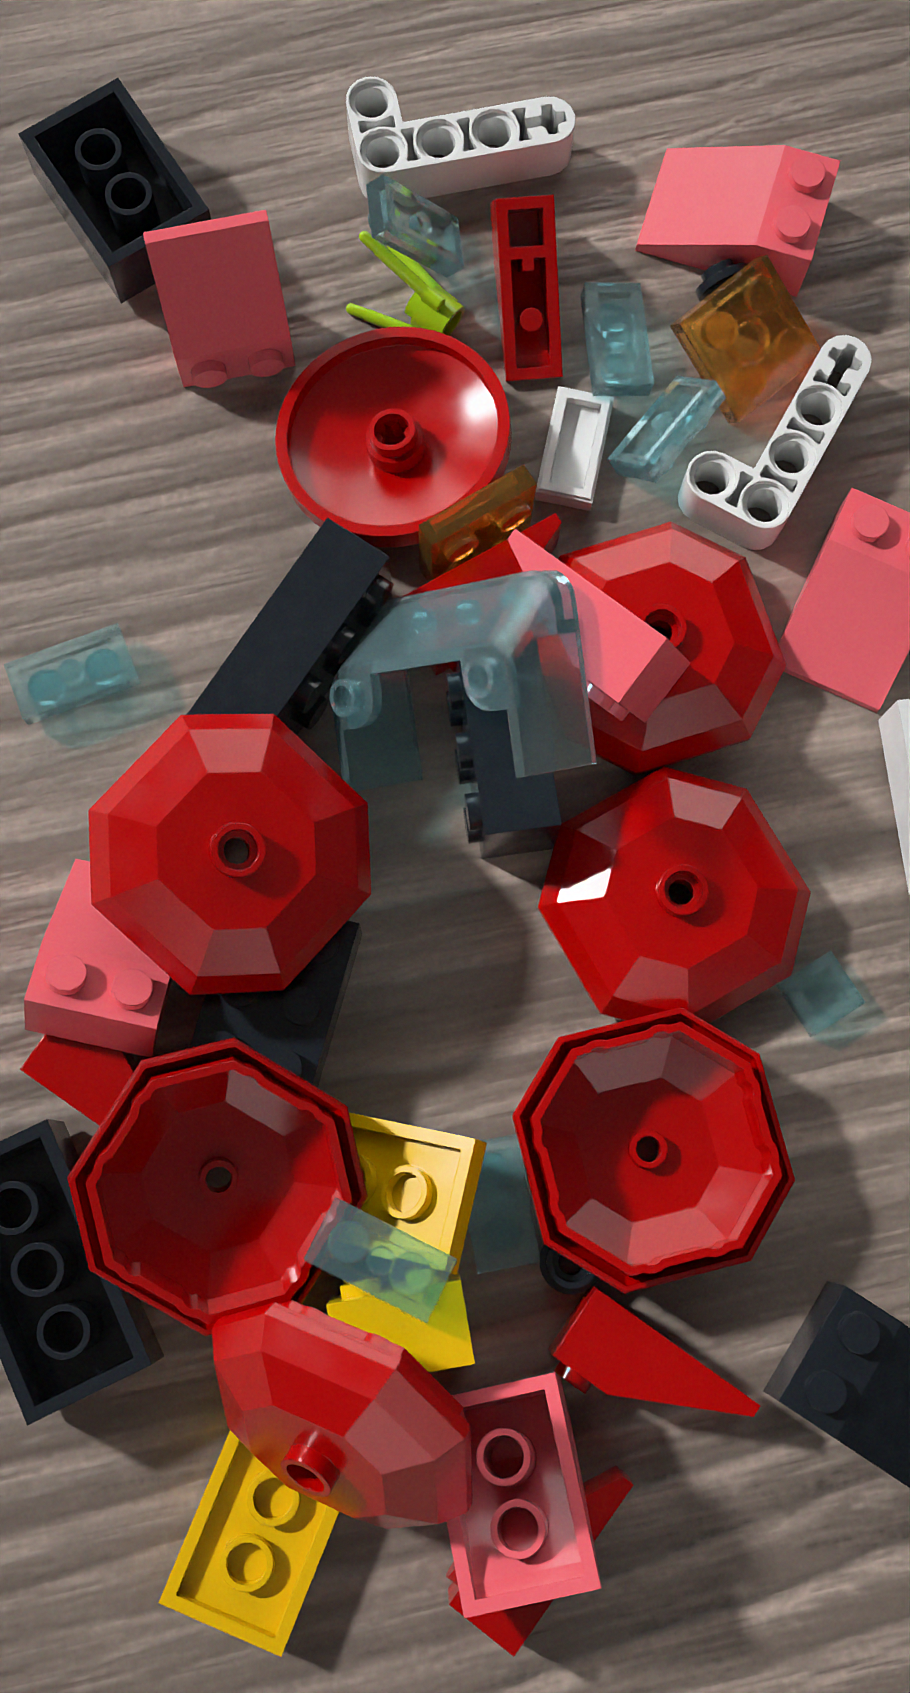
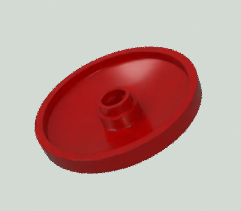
(392, 432)

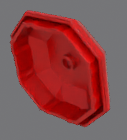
(712, 617)
(164, 867)
(636, 945)
(716, 1136)
(199, 1247)
(343, 1416)

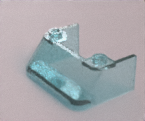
(515, 654)

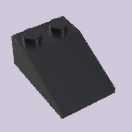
(851, 1377)

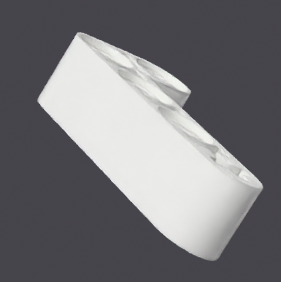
(531, 134)
(792, 441)

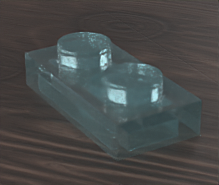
(414, 226)
(616, 339)
(667, 428)
(72, 674)
(501, 1211)
(380, 1260)

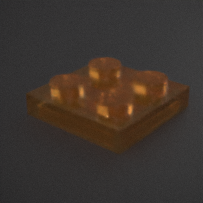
(747, 338)
(476, 523)

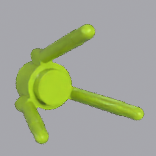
(428, 307)

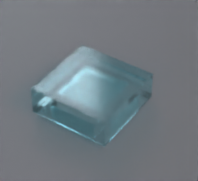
(820, 994)

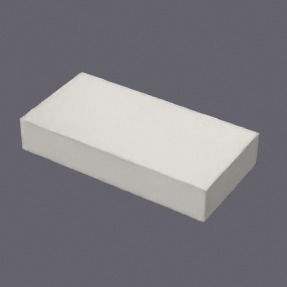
(574, 448)

